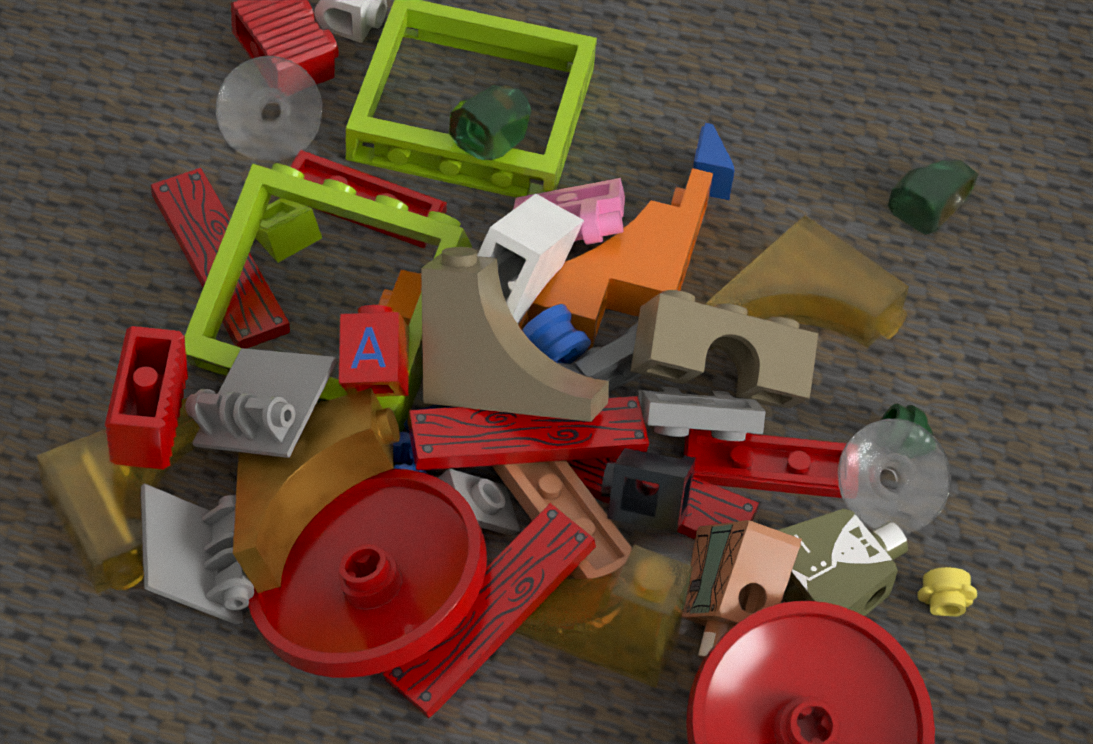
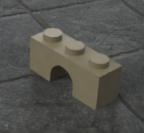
(770, 354)

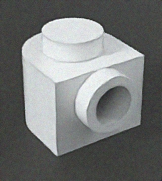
(350, 17)

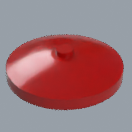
(375, 577)
(808, 679)

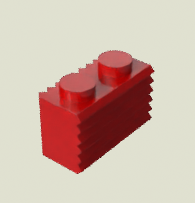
(285, 31)
(146, 398)

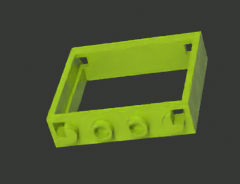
(435, 153)
(331, 197)

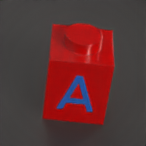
(374, 351)

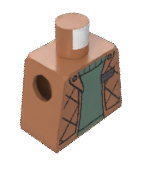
(736, 574)

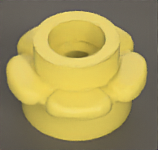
(947, 591)

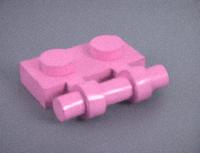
(596, 203)

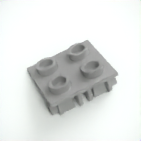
(260, 402)
(192, 554)

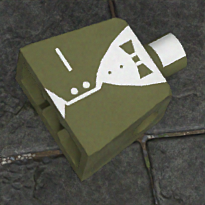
(844, 561)

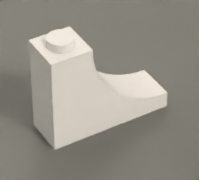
(530, 249)

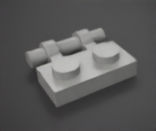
(721, 413)

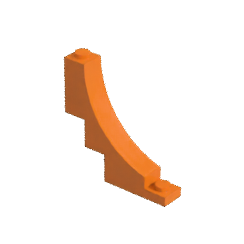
(615, 275)

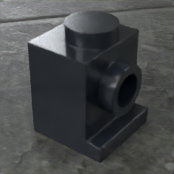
(646, 506)

